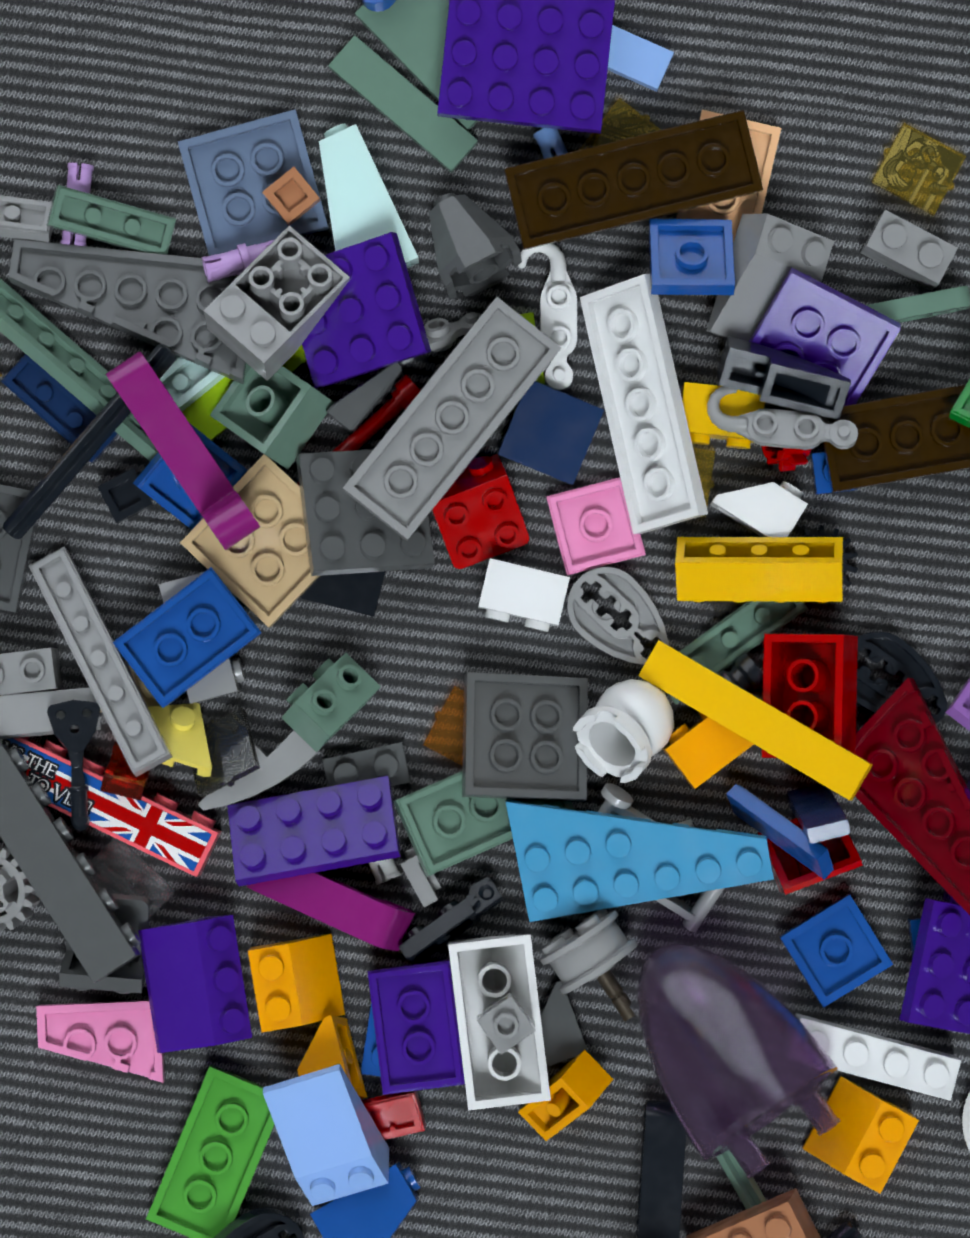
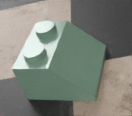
(274, 413)

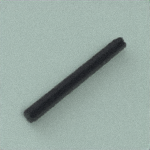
(78, 454)

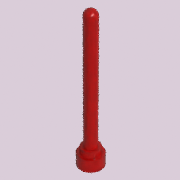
(402, 398)

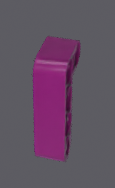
(341, 907)

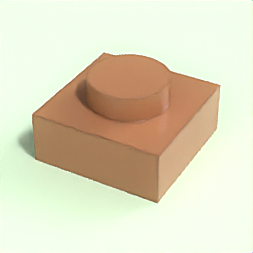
(291, 196)

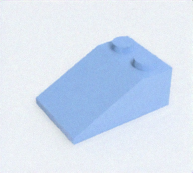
(328, 1135)

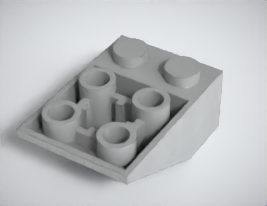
(275, 302)

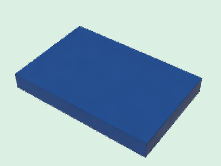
(187, 637)

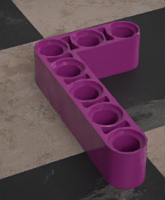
(182, 450)

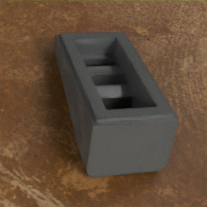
(359, 403)

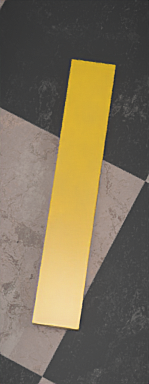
(755, 720)

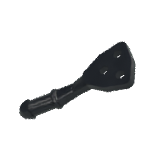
(75, 745)

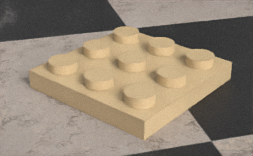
(271, 563)

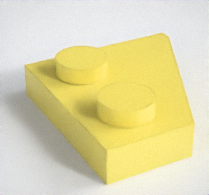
(184, 735)

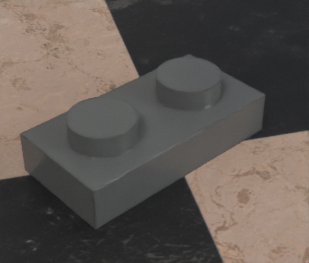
(368, 764)

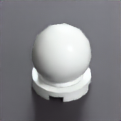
(624, 729)

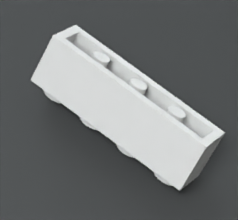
(886, 1058)

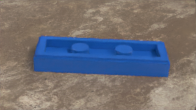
(780, 831)

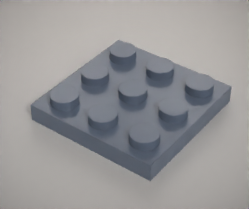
(233, 169)

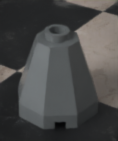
(469, 246)

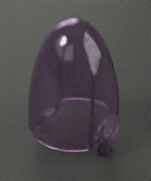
(727, 1053)

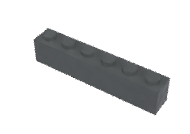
(59, 874)

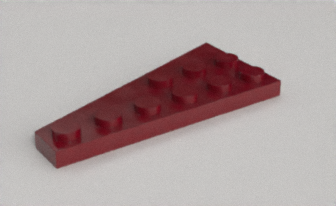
(918, 788)

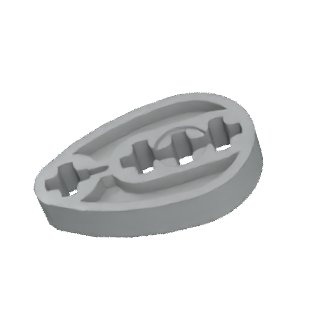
(628, 596)

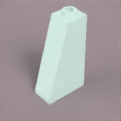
(356, 193)

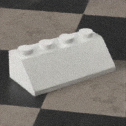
(481, 975)

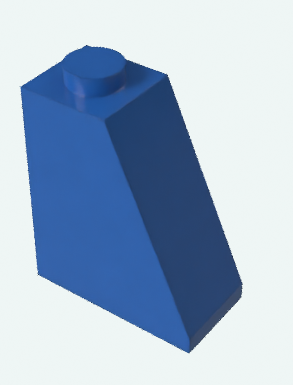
(373, 1211)

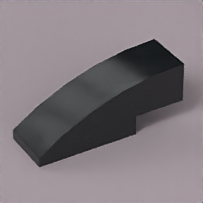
(782, 378)

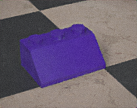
(195, 983)

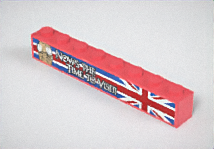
(146, 824)

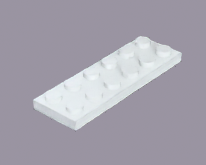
(643, 405)

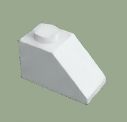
(763, 509)

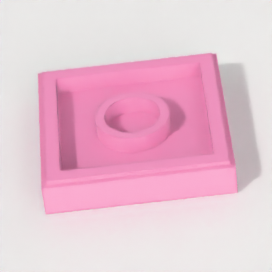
(593, 527)

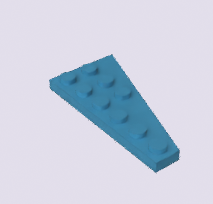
(607, 860)

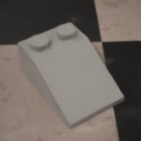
(762, 259)

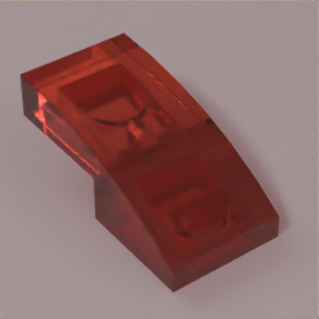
(119, 778)

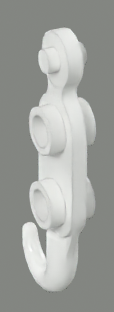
(557, 314)

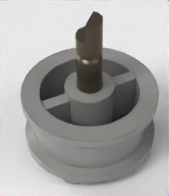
(590, 956)

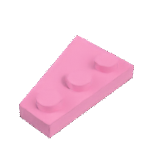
(104, 1033)

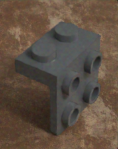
(129, 977)

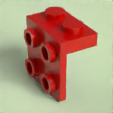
(480, 514)

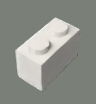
(523, 594)

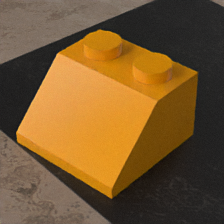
(296, 982)
(866, 1139)

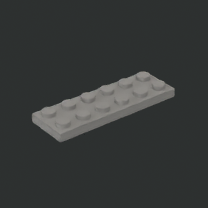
(451, 419)

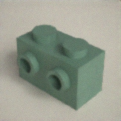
(330, 702)

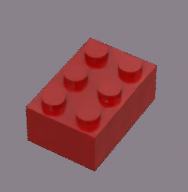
(814, 682)

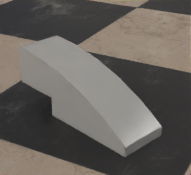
(274, 768)

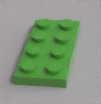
(214, 1157)

